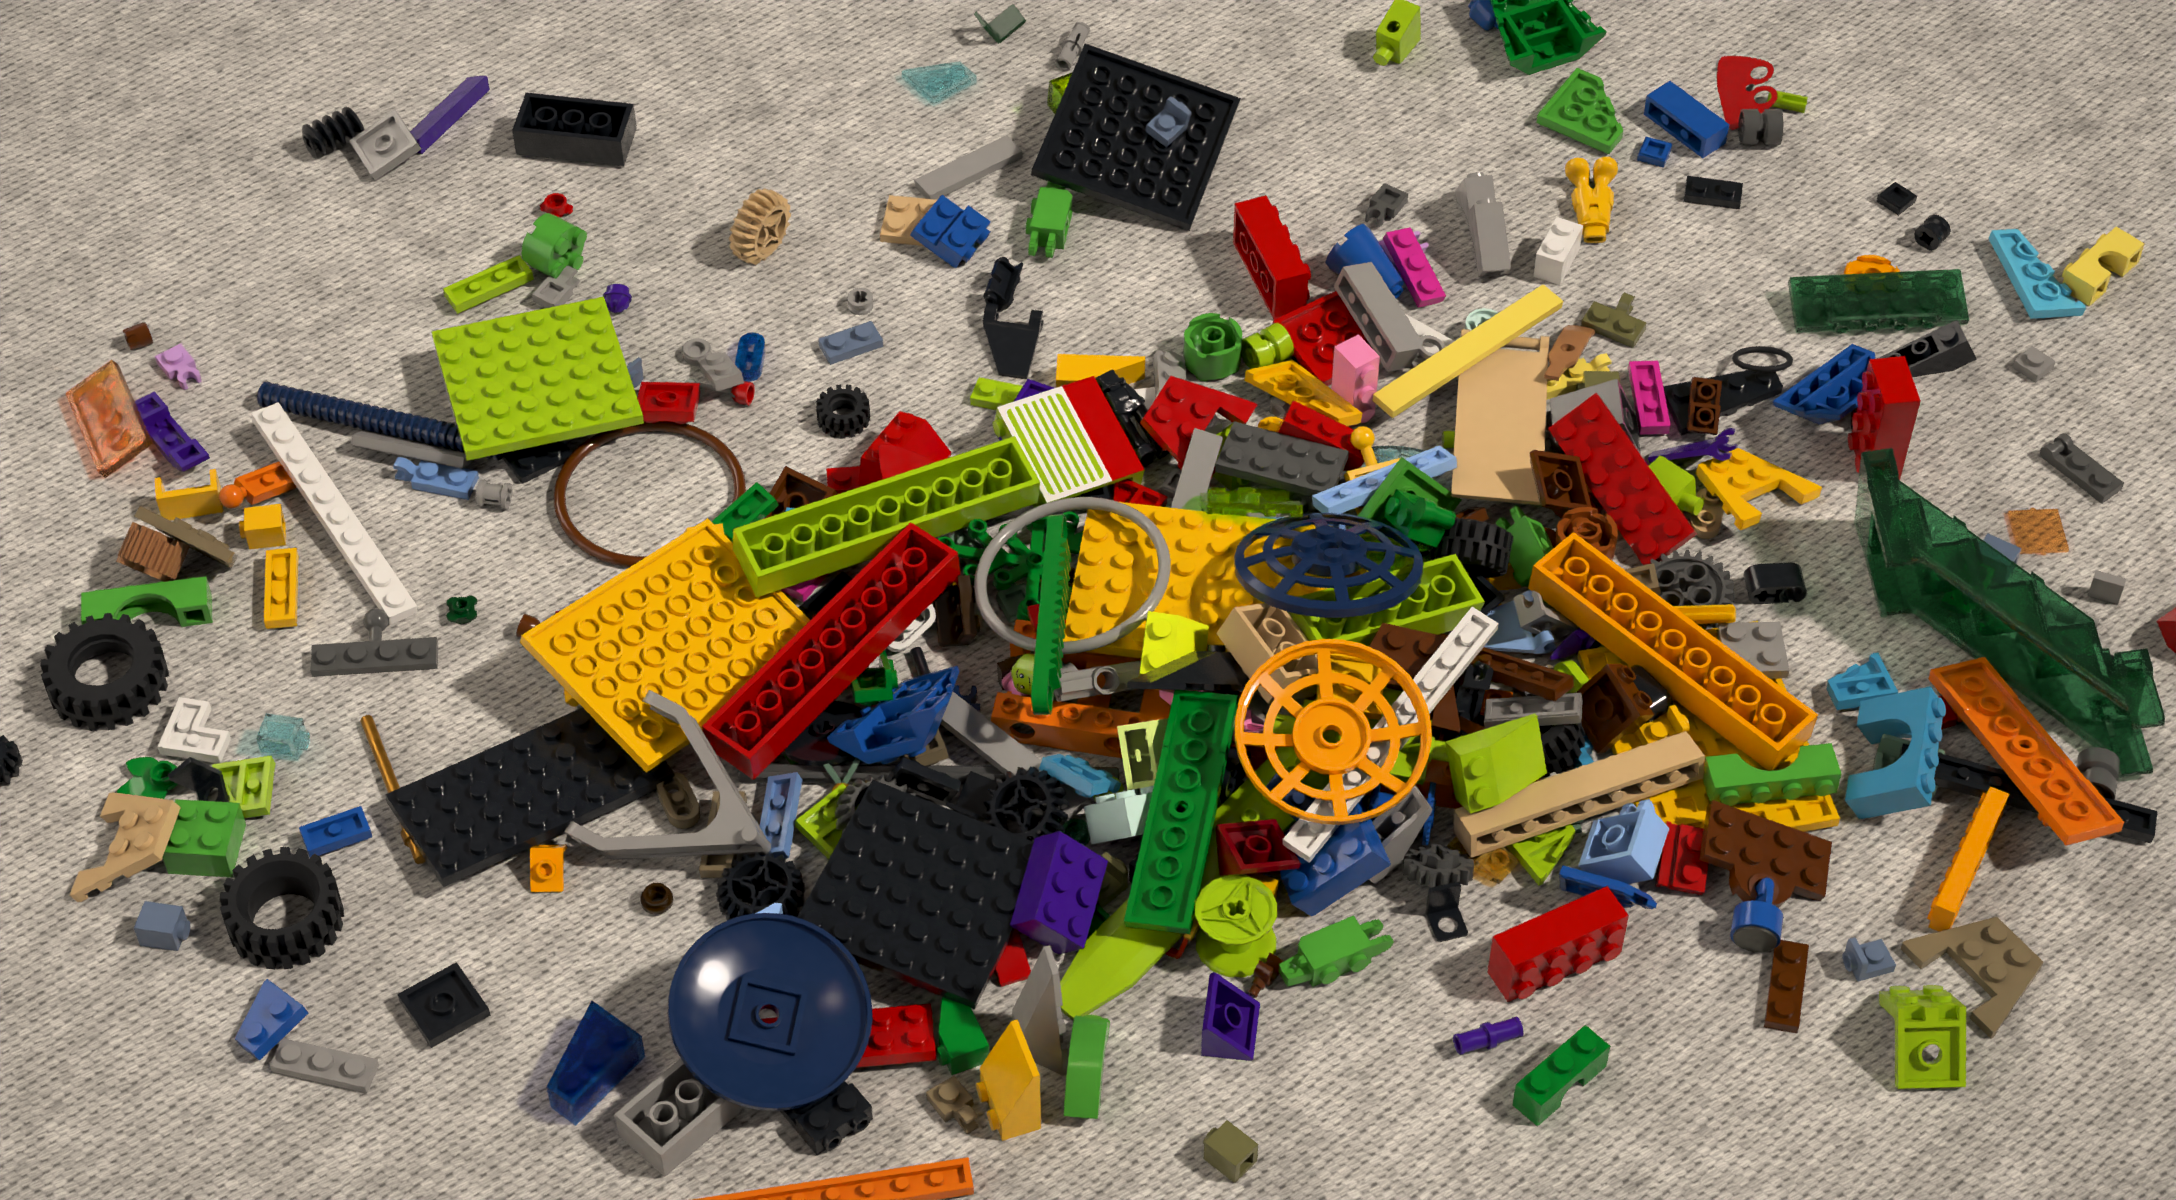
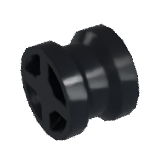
(1932, 232)

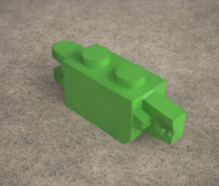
(1050, 219)
(1528, 544)
(1334, 952)

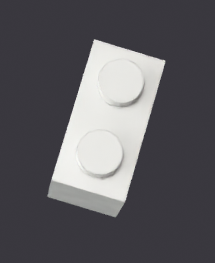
(1558, 251)

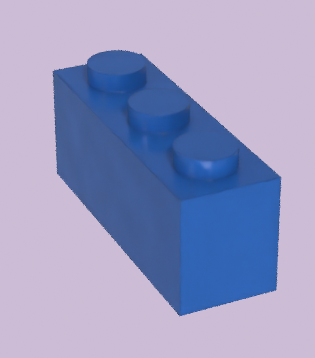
(1686, 119)

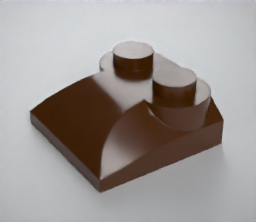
(1559, 481)
(797, 490)

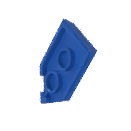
(1584, 883)

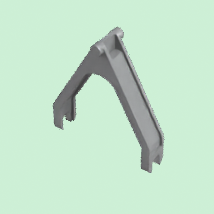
(730, 832)

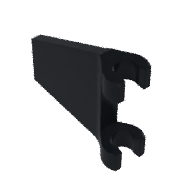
(1012, 343)

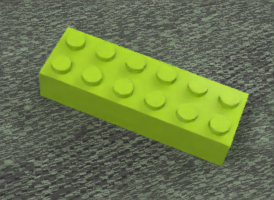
(1434, 607)

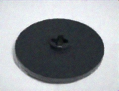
(812, 744)

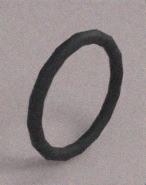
(1737, 362)

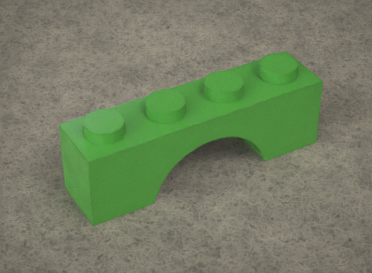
(183, 599)
(1735, 782)

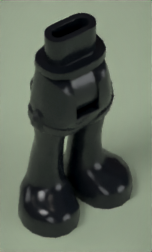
(1125, 405)

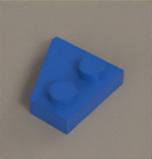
(269, 1020)

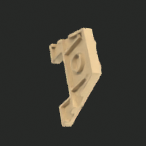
(138, 844)

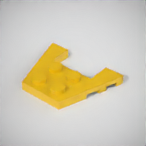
(1748, 477)

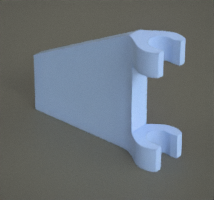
(1512, 637)

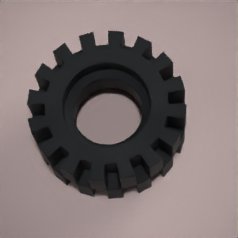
(843, 399)

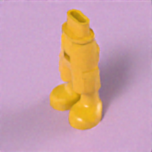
(1592, 205)

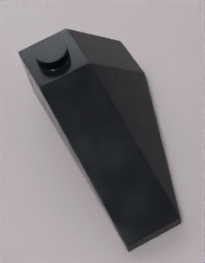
(1196, 671)

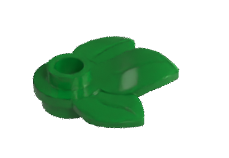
(147, 778)

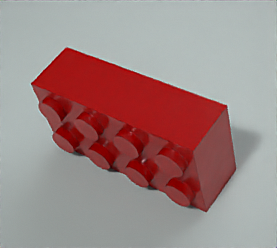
(1270, 256)
(1885, 410)
(1557, 944)

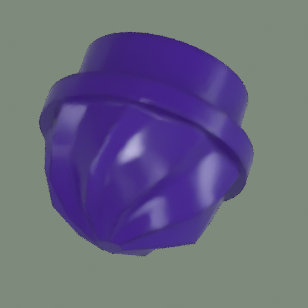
(617, 297)

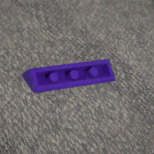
(449, 111)

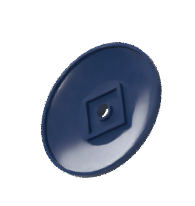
(780, 967)

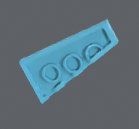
(2032, 278)

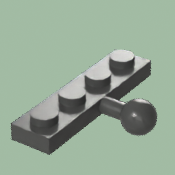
(375, 654)

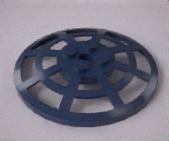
(1331, 554)

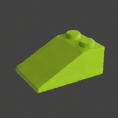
(1496, 762)

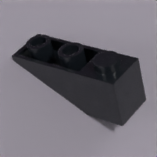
(1936, 351)

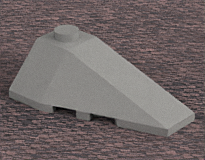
(1041, 1014)

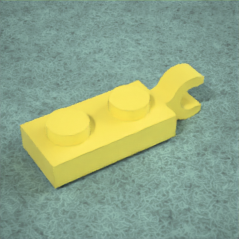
(1572, 376)

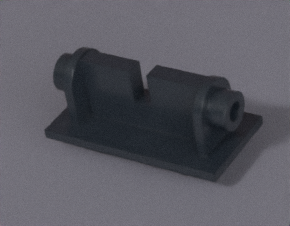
(1003, 283)

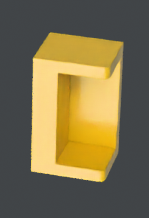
(189, 501)

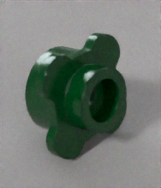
(463, 615)

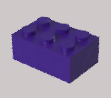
(1059, 893)

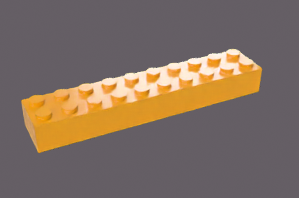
(1674, 650)

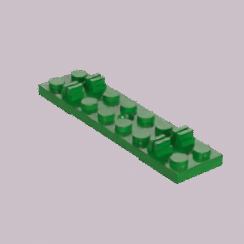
(1178, 842)

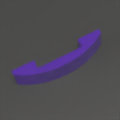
(168, 435)

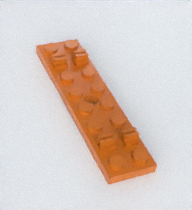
(2025, 751)

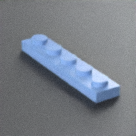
(1360, 490)

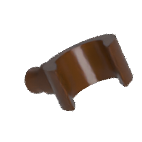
(1265, 974)

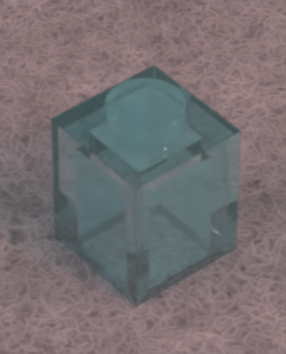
(282, 737)

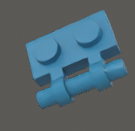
(1079, 775)

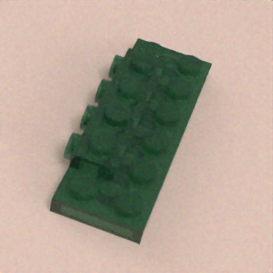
(1878, 301)

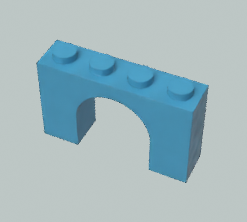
(1910, 779)

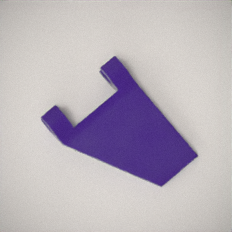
(1705, 447)

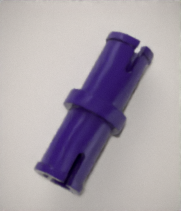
(1488, 1035)

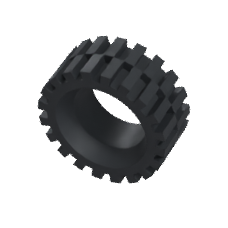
(275, 877)

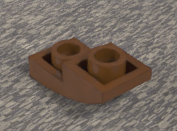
(1704, 406)

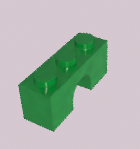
(1575, 1060)

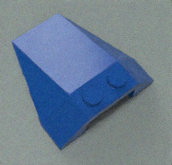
(899, 724)

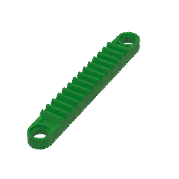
(1051, 616)

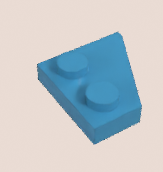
(1860, 684)

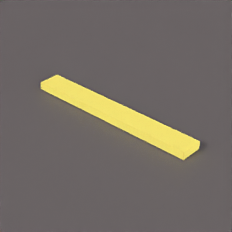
(1467, 351)

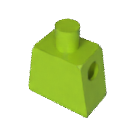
(1398, 33)
(1678, 484)

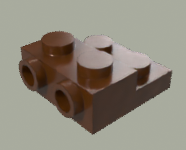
(1613, 706)

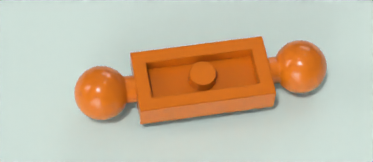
(257, 486)

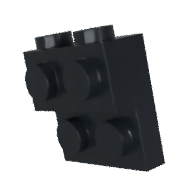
(831, 1118)

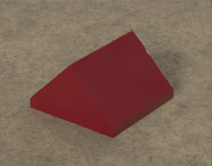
(1253, 848)

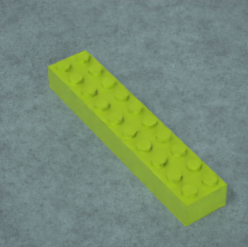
(866, 519)

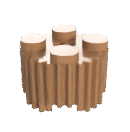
(152, 553)

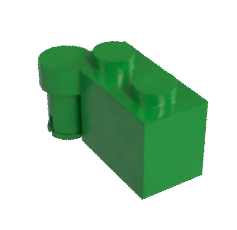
(1418, 517)

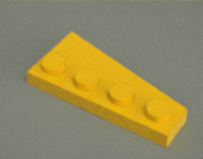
(1292, 382)

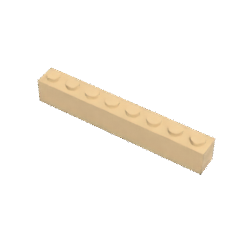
(1582, 793)

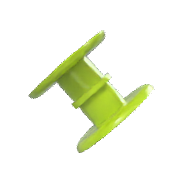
(1235, 925)

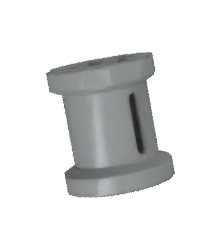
(494, 494)

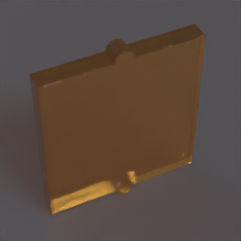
(2038, 531)

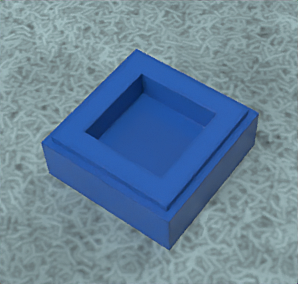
(1654, 152)

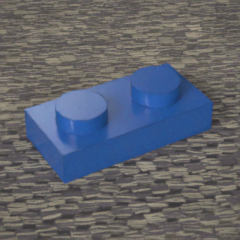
(335, 831)

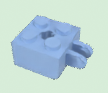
(1626, 844)

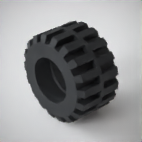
(1478, 545)
(1561, 745)

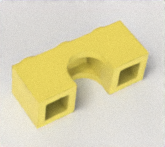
(2090, 273)

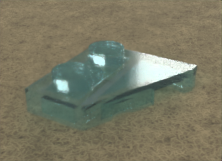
(939, 81)

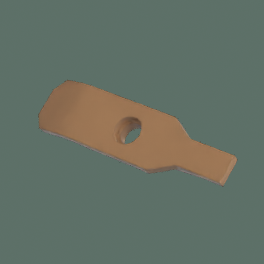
(1567, 350)

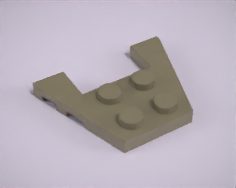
(1991, 957)

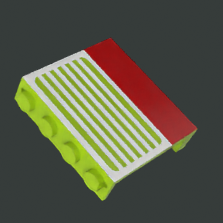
(1070, 440)

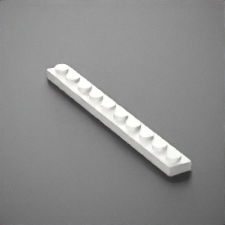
(334, 513)
(1434, 682)

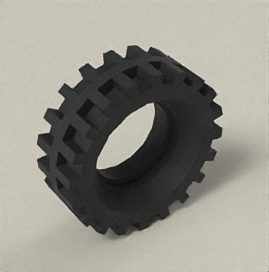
(111, 701)

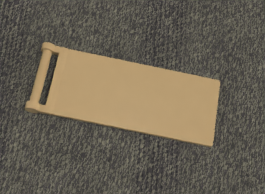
(1501, 423)

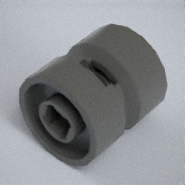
(1760, 126)
(2101, 769)

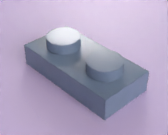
(850, 342)

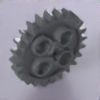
(1693, 581)

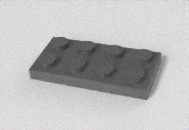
(1280, 460)

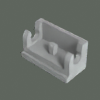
(1538, 618)

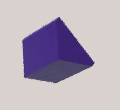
(1229, 1021)

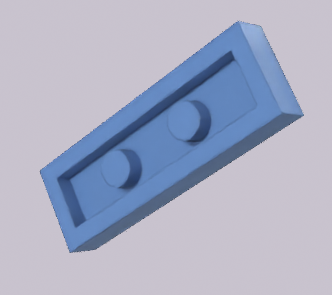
(780, 811)

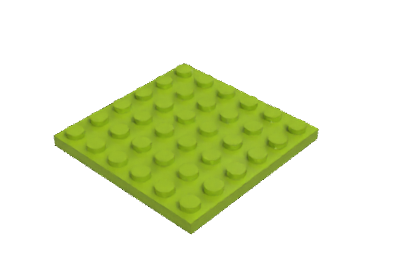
(536, 378)

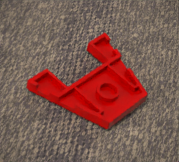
(1188, 406)

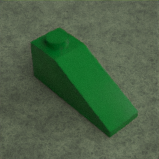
(960, 1038)

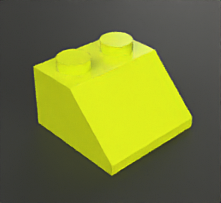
(1170, 638)

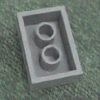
(672, 1118)

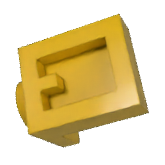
(1661, 728)

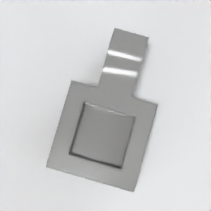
(556, 291)

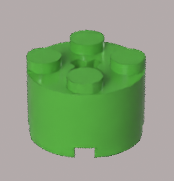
(553, 245)
(1212, 347)

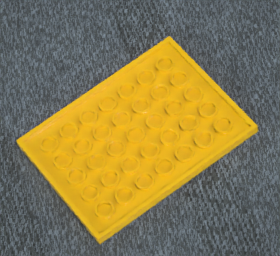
(1121, 567)
(667, 626)

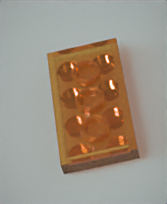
(108, 418)

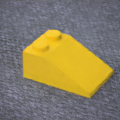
(1011, 1085)

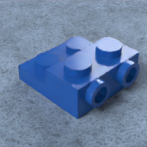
(951, 231)

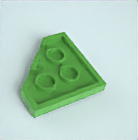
(1583, 112)
(1411, 480)

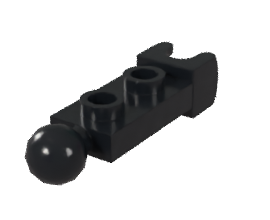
(1469, 693)

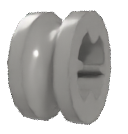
(860, 308)

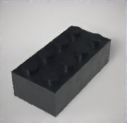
(574, 129)

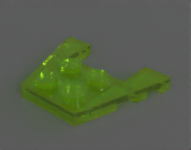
(1249, 500)

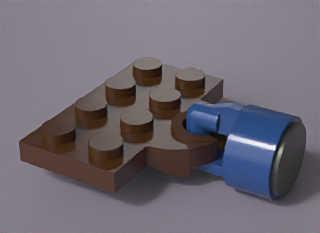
(1764, 869)

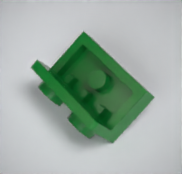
(875, 683)

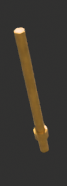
(387, 774)

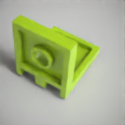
(1924, 1020)

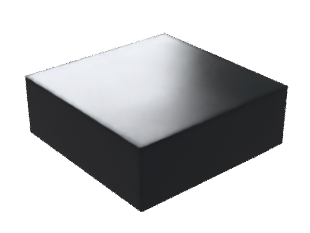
(1896, 198)

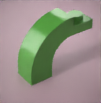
(1086, 1066)

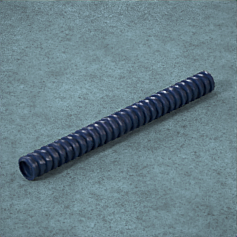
(363, 416)

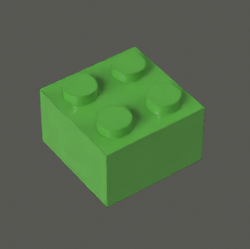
(205, 839)

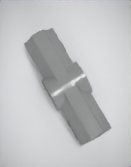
(1084, 682)

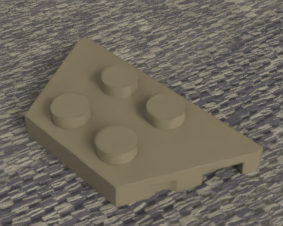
(184, 532)

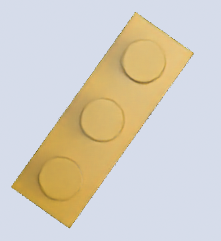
(281, 588)

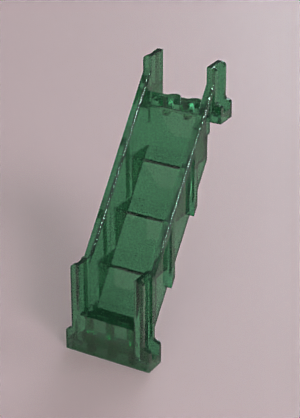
(1998, 611)

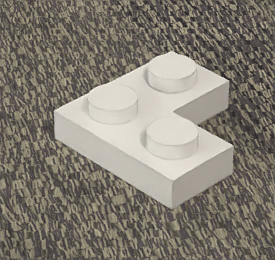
(188, 737)

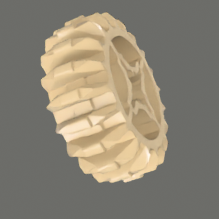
(759, 226)

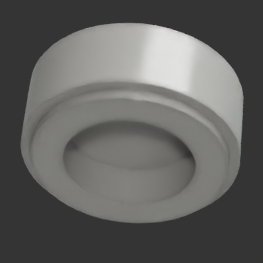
(695, 350)

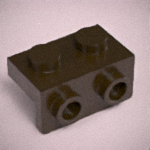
(955, 614)

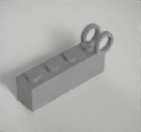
(1381, 317)

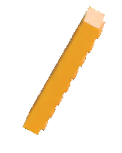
(1967, 859)

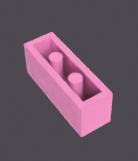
(1356, 375)

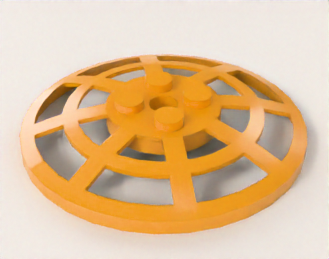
(1335, 715)

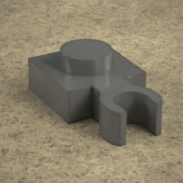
(1385, 202)

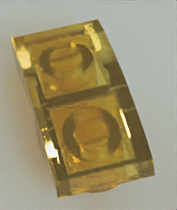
(1491, 865)

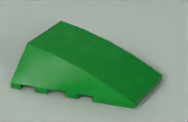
(1544, 33)

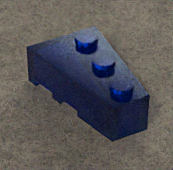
(593, 1063)

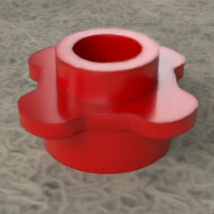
(556, 205)

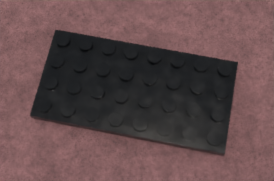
(519, 795)

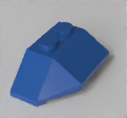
(1830, 389)

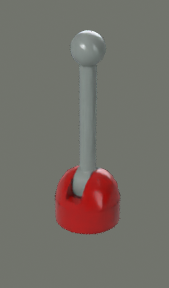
(741, 393)

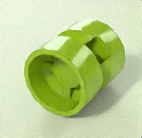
(1268, 347)

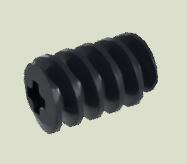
(331, 130)

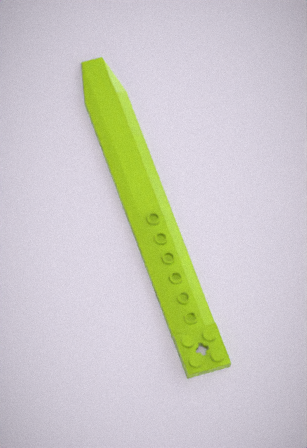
(1121, 955)

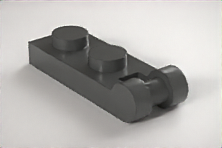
(2081, 468)

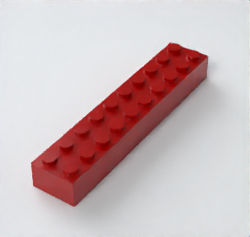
(831, 650)

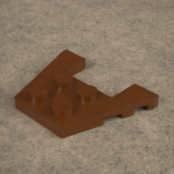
(1412, 651)

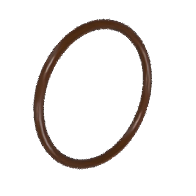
(604, 437)

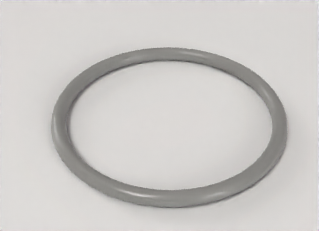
(1062, 505)

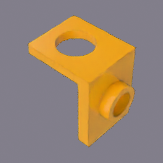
(547, 868)

